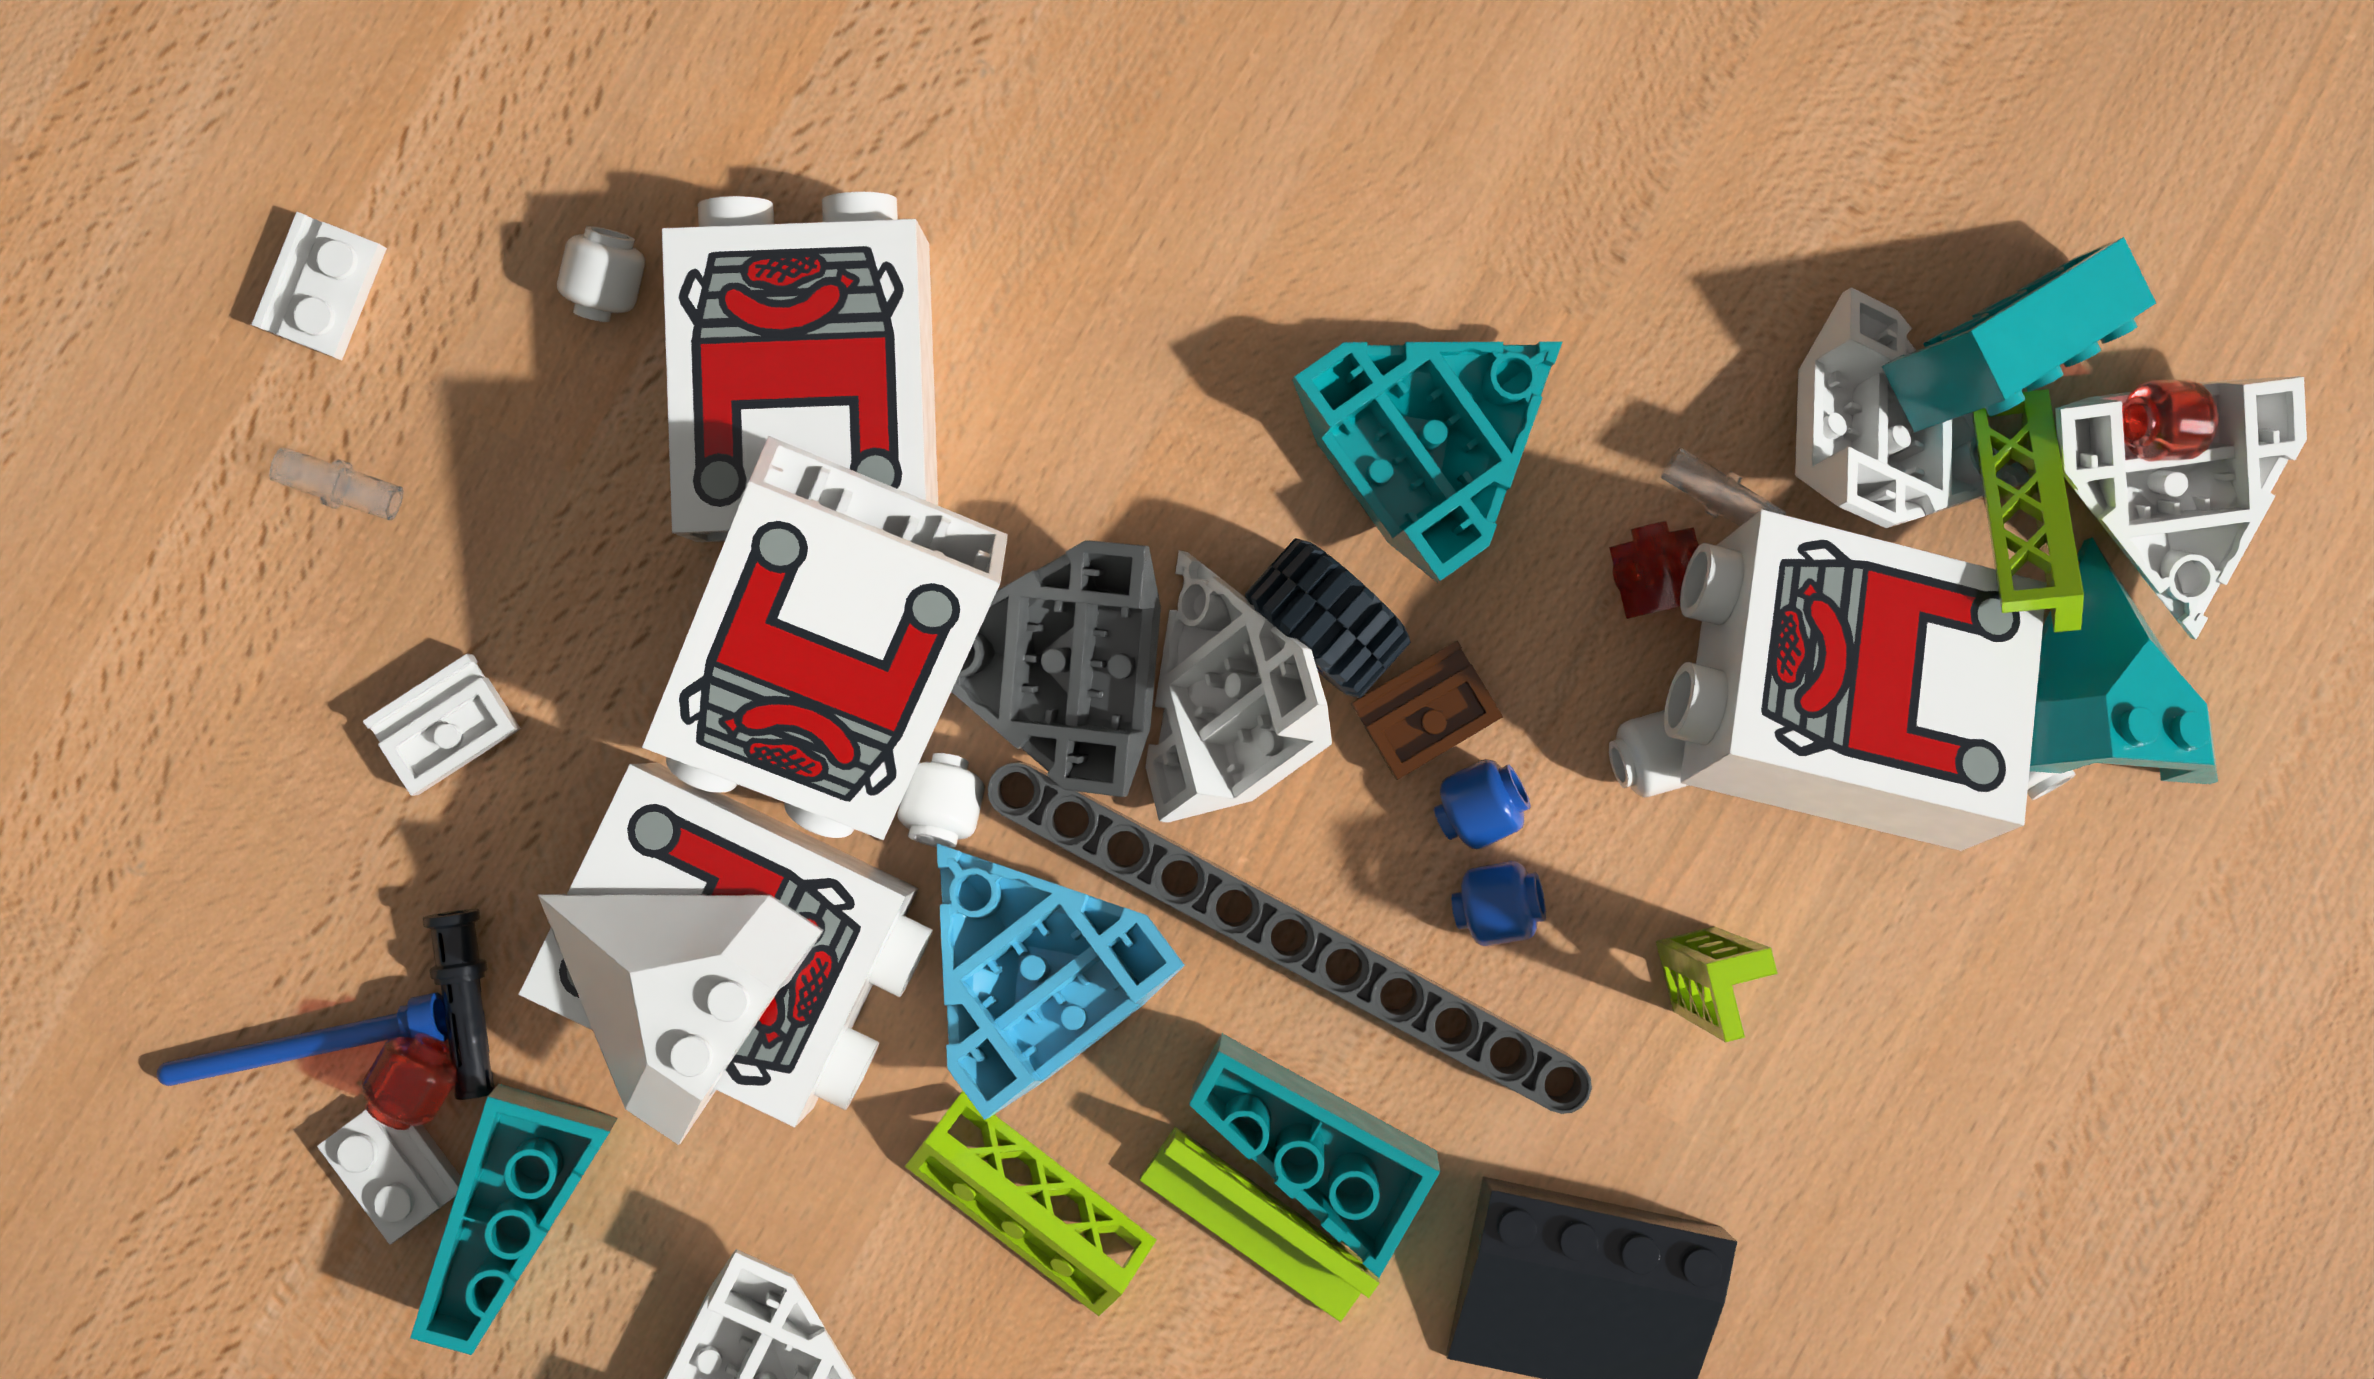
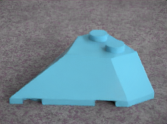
(1034, 975)

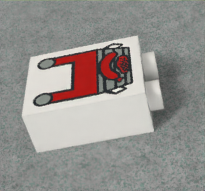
(799, 341)
(826, 643)
(1857, 682)
(697, 841)

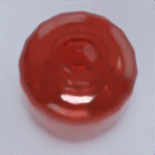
(2169, 420)
(408, 1081)

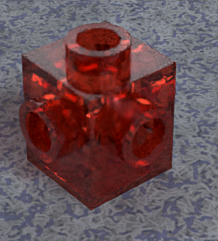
(1652, 568)

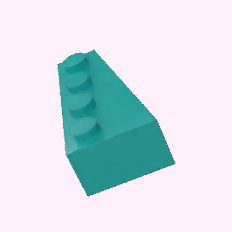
(2022, 339)
(1319, 1148)
(509, 1195)

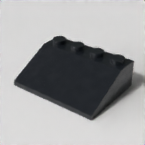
(1587, 1288)

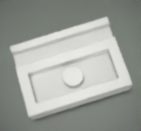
(319, 286)
(442, 724)
(391, 1172)

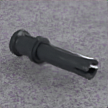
(459, 974)

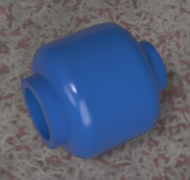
(1482, 804)
(1499, 903)

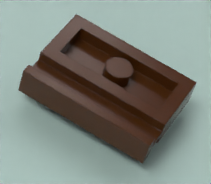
(1426, 710)

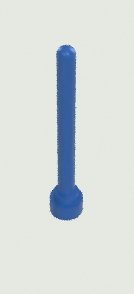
(420, 1015)

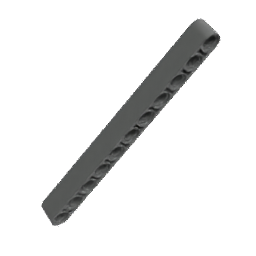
(1363, 990)

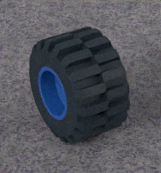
(1332, 614)

